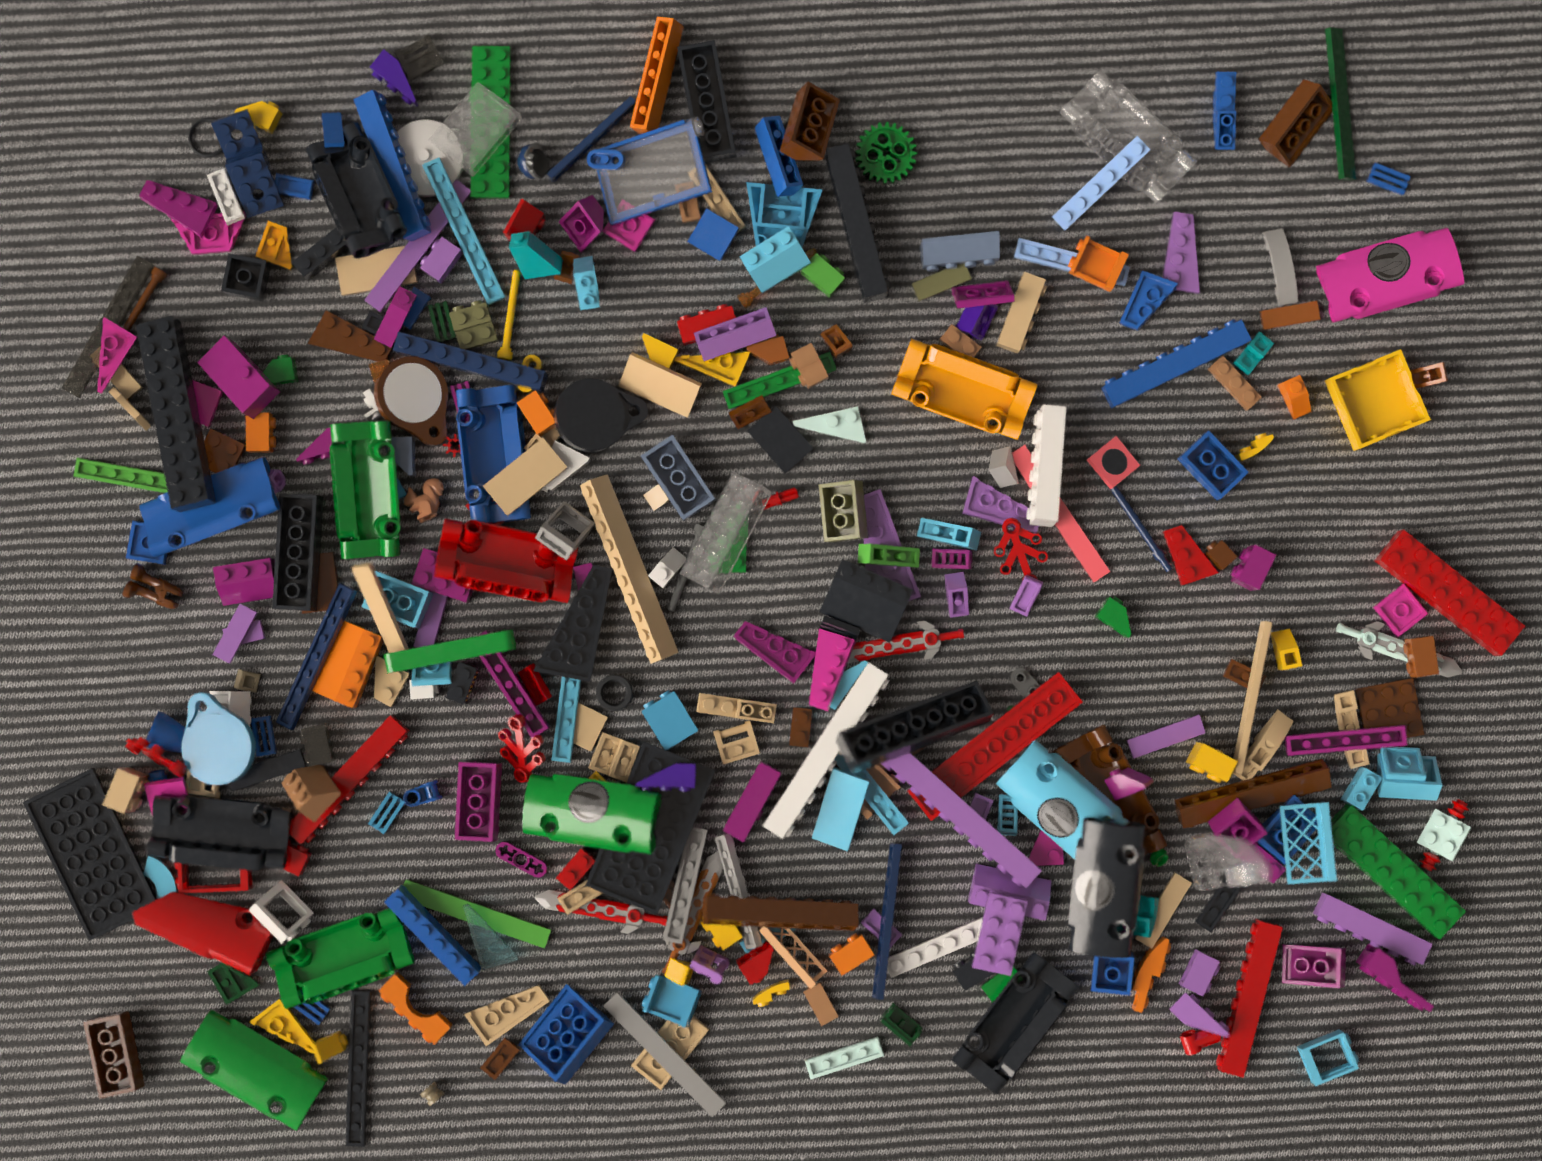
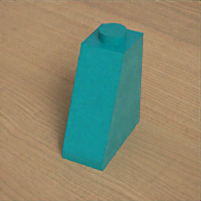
(534, 256)

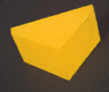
(679, 971)

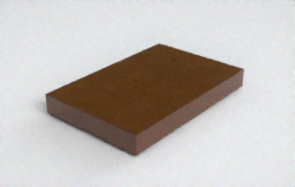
(327, 581)

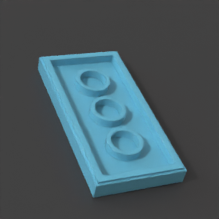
(840, 809)

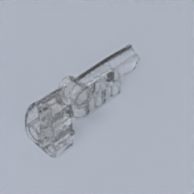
(1224, 855)

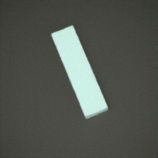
(844, 1057)

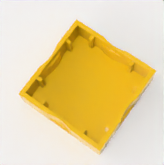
(1377, 400)

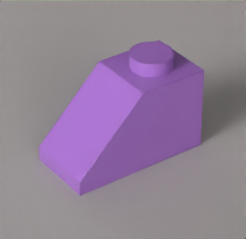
(956, 594)

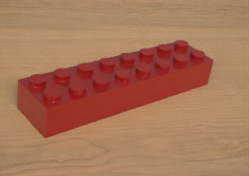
(1449, 593)

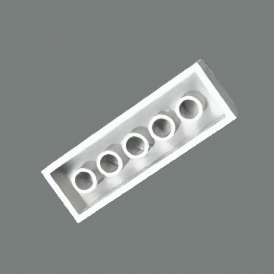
(1047, 466)

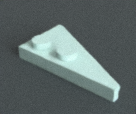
(840, 423)

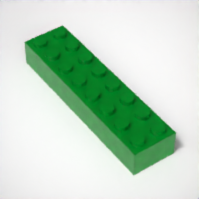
(1394, 872)

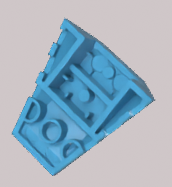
(774, 213)

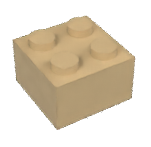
(126, 790)

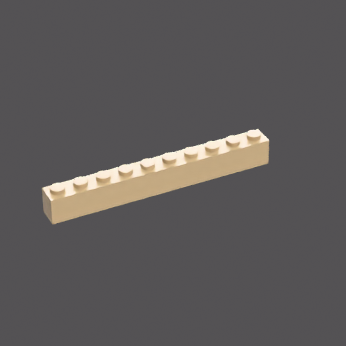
(629, 568)

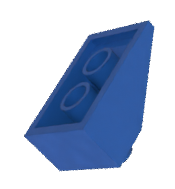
(1273, 840)

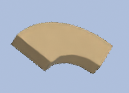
(129, 408)

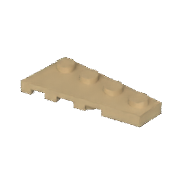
(502, 1015)

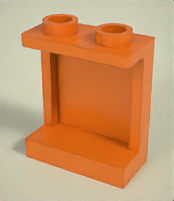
(1097, 264)

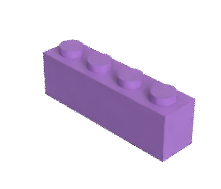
(735, 334)

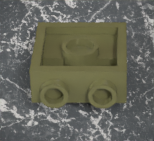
(473, 325)

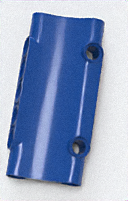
(234, 491)

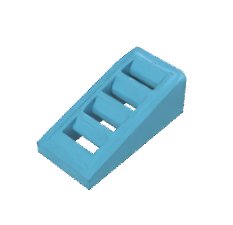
(1010, 832)

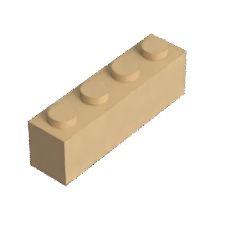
(1021, 313)

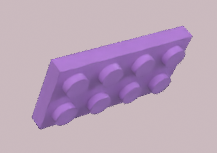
(999, 933)

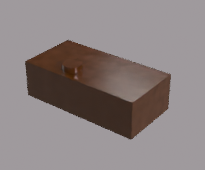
(114, 1054)

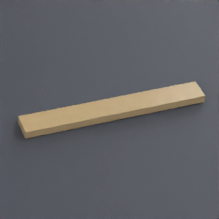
(1252, 695)

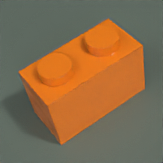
(537, 412)
(260, 433)
(851, 953)

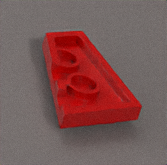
(1187, 556)

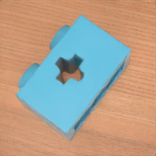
(1361, 788)

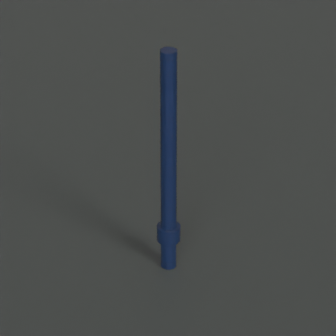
(1158, 553)

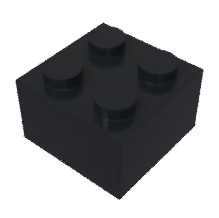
(246, 277)

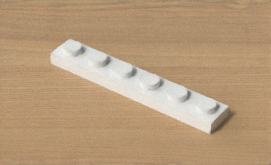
(934, 948)

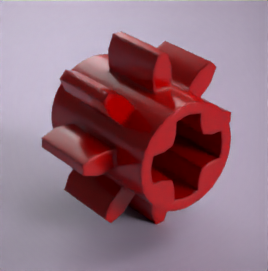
(449, 445)

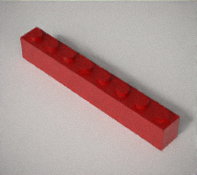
(354, 774)
(1249, 997)

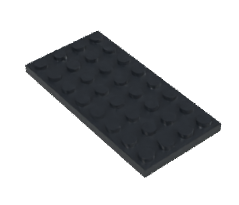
(90, 853)
(645, 877)

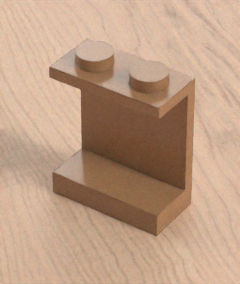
(887, 783)

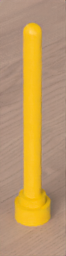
(505, 351)

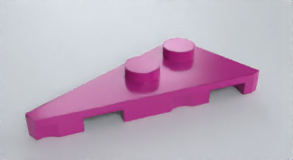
(114, 348)
(1046, 851)

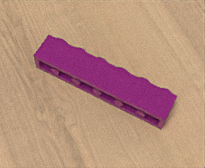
(515, 691)
(1345, 740)

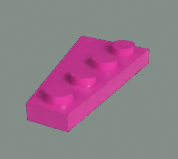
(830, 662)

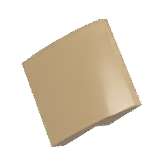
(614, 757)

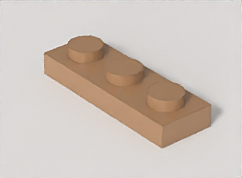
(1234, 383)

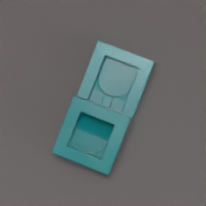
(1253, 353)
(1146, 916)

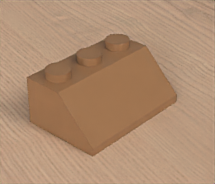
(311, 790)

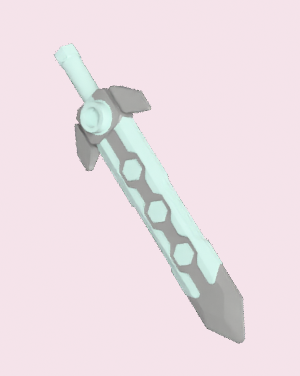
(1391, 646)

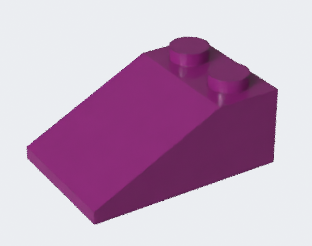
(1314, 965)

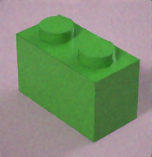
(823, 275)

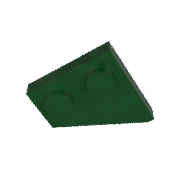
(231, 982)

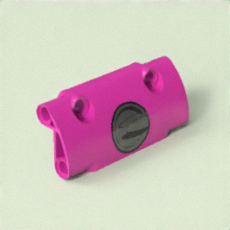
(1390, 274)

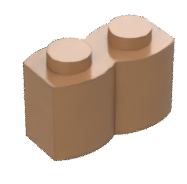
(809, 366)

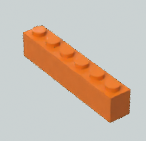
(656, 75)

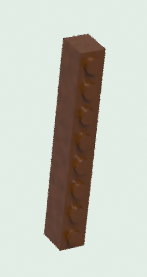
(1254, 792)
(780, 913)

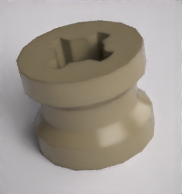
(432, 1093)

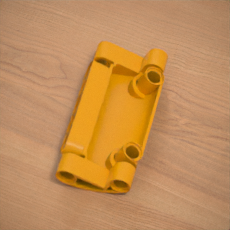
(964, 388)

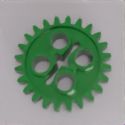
(876, 167)

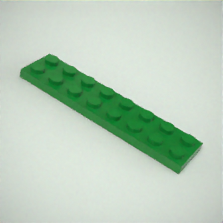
(493, 70)

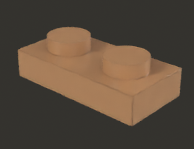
(959, 341)

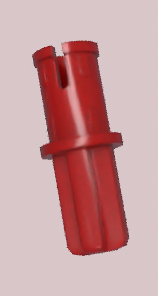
(782, 497)

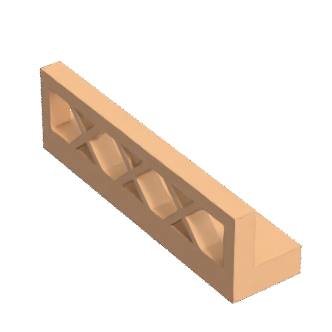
(790, 958)

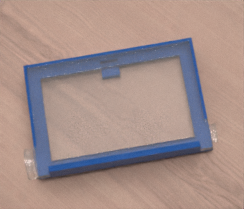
(658, 171)

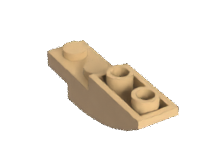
(736, 708)
(1265, 744)

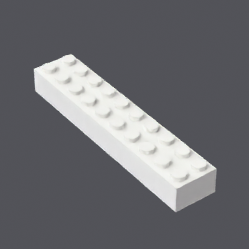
(824, 752)

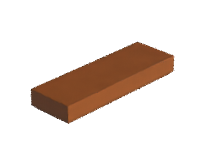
(1290, 315)

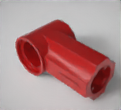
(1194, 1040)

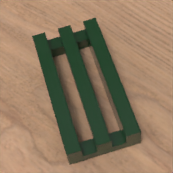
(438, 306)

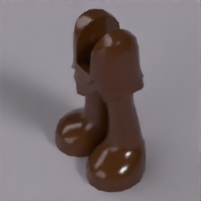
(161, 587)

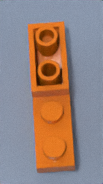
(1150, 964)

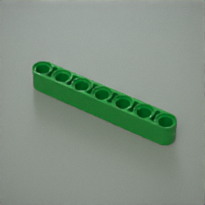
(450, 651)

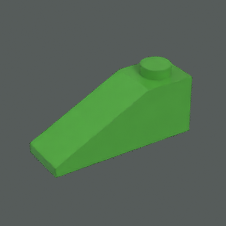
(888, 555)

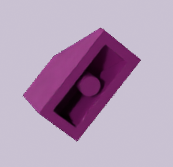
(1126, 782)

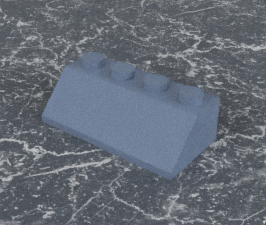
(960, 249)

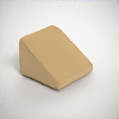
(656, 497)

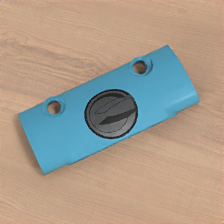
(1055, 796)

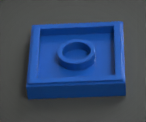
(713, 234)
(138, 545)

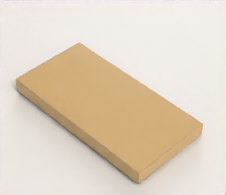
(364, 273)
(659, 384)
(525, 476)
(680, 1039)

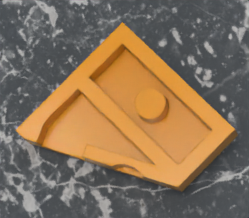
(275, 246)

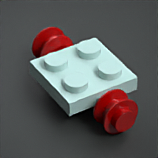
(1444, 835)

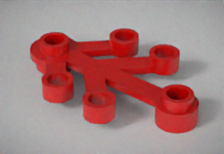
(1019, 548)
(140, 745)
(522, 769)

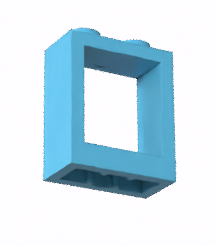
(586, 283)
(1351, 1057)

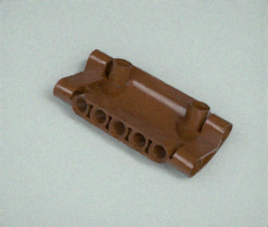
(1092, 759)

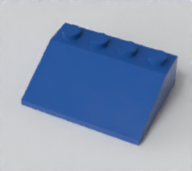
(565, 1034)

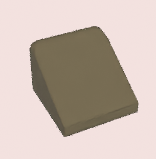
(247, 681)

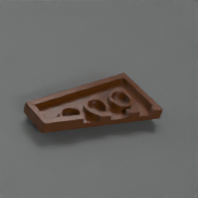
(346, 338)

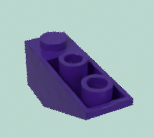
(390, 70)
(676, 775)

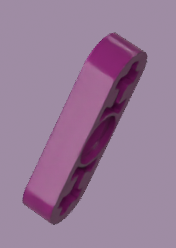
(531, 870)

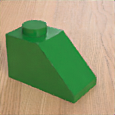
(282, 370)
(1115, 616)

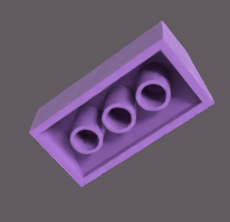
(994, 880)

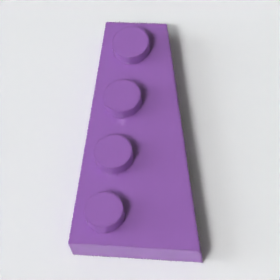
(1181, 254)
(993, 506)

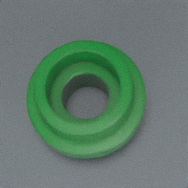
(1159, 857)

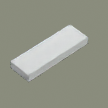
(226, 196)

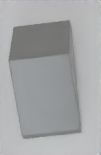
(1003, 467)

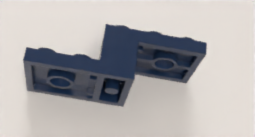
(247, 163)

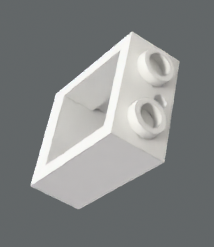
(271, 922)

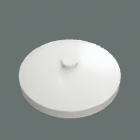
(420, 150)

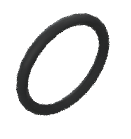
(191, 143)

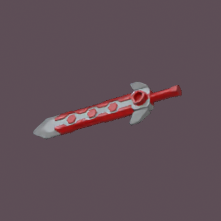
(904, 643)
(604, 910)

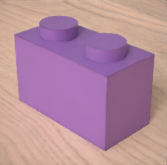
(441, 259)
(1199, 973)

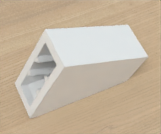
(572, 459)

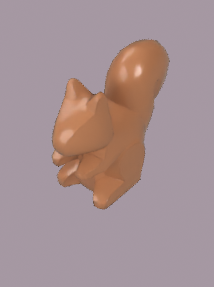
(428, 502)

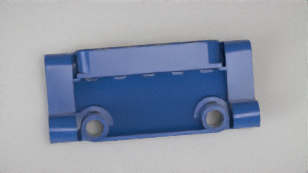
(489, 445)

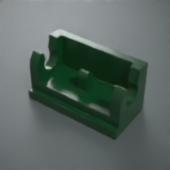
(901, 1024)

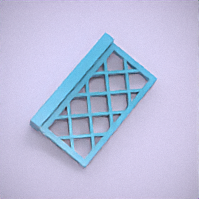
(1325, 843)

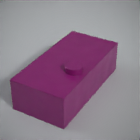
(238, 377)
(478, 801)
(751, 801)

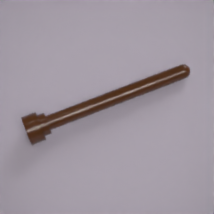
(157, 277)

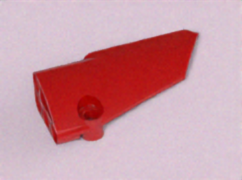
(208, 929)

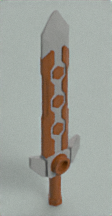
(705, 884)

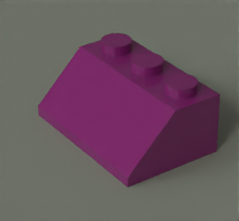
(245, 581)

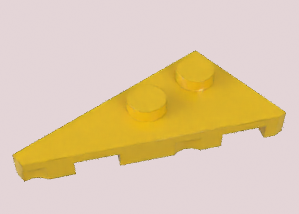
(723, 368)
(284, 1024)

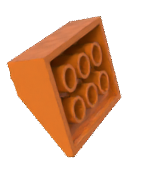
(349, 664)

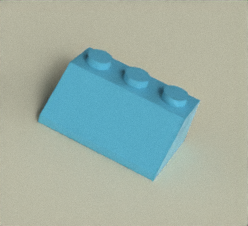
(775, 259)
(1411, 789)

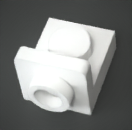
(370, 402)

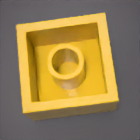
(1214, 763)

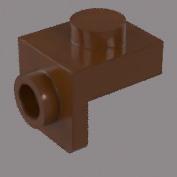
(567, 271)

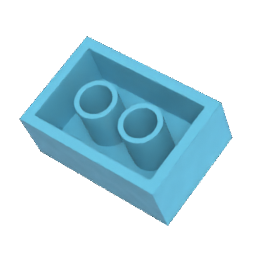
(406, 600)

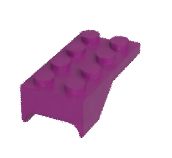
(1383, 966)

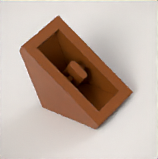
(836, 341)
(1429, 375)

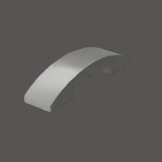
(1282, 267)

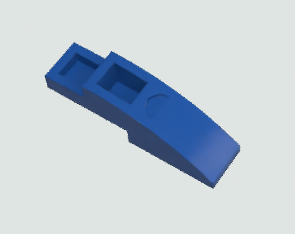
(1224, 111)

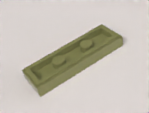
(940, 282)

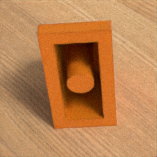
(1295, 396)

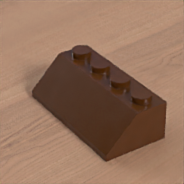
(1297, 122)
(810, 123)

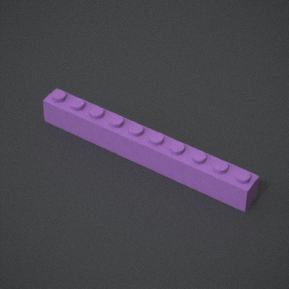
(964, 818)

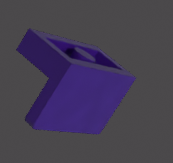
(977, 320)

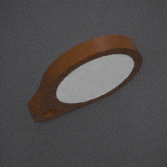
(413, 398)

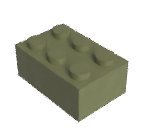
(843, 511)

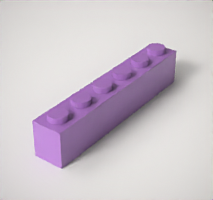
(1369, 927)

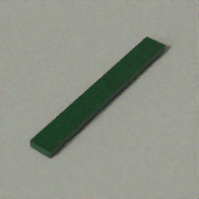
(1340, 103)

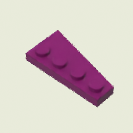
(183, 207)
(780, 654)

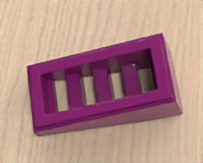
(935, 557)

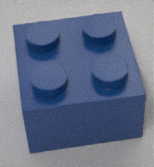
(1112, 975)

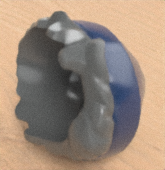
(533, 161)

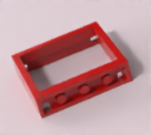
(183, 882)

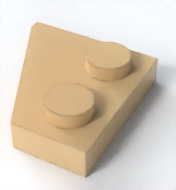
(388, 685)

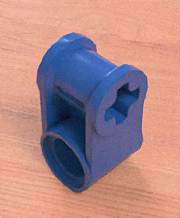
(424, 794)

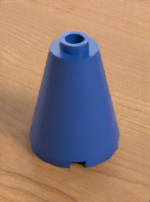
(166, 733)

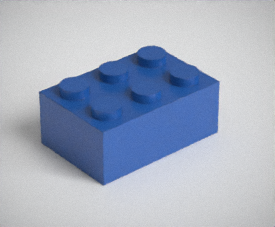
(1212, 465)

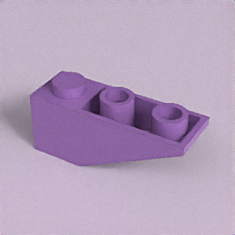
(1194, 1016)

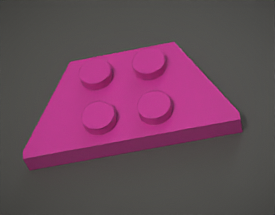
(217, 237)

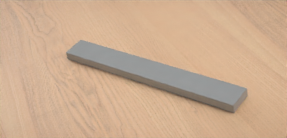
(664, 1054)

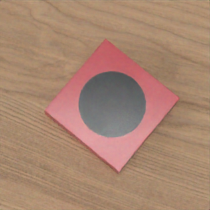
(1113, 462)

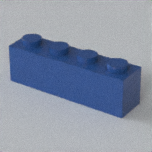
(780, 166)

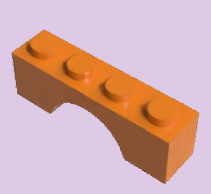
(397, 993)

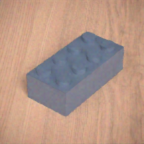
(678, 478)

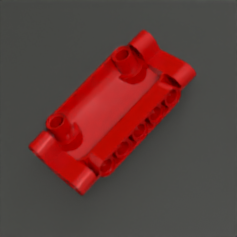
(502, 562)

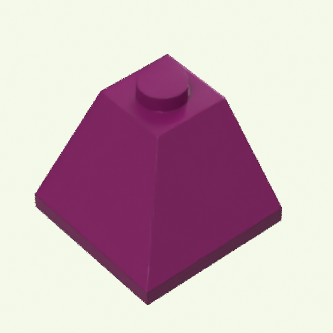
(583, 222)

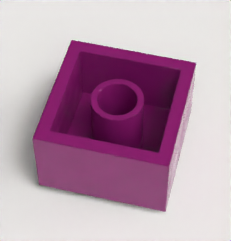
(1252, 567)
(1238, 822)

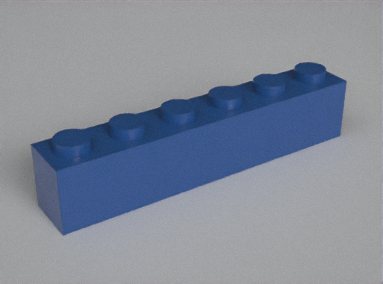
(433, 935)

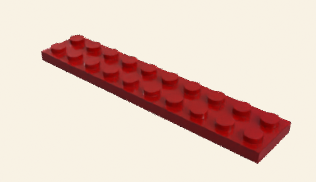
(1004, 739)

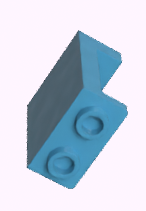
(669, 719)
(671, 1000)

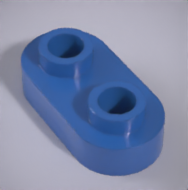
(607, 159)

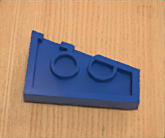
(1146, 299)

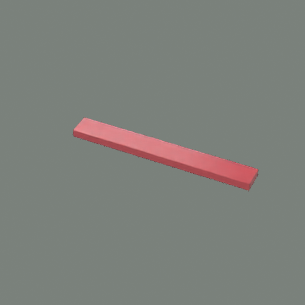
(1066, 524)

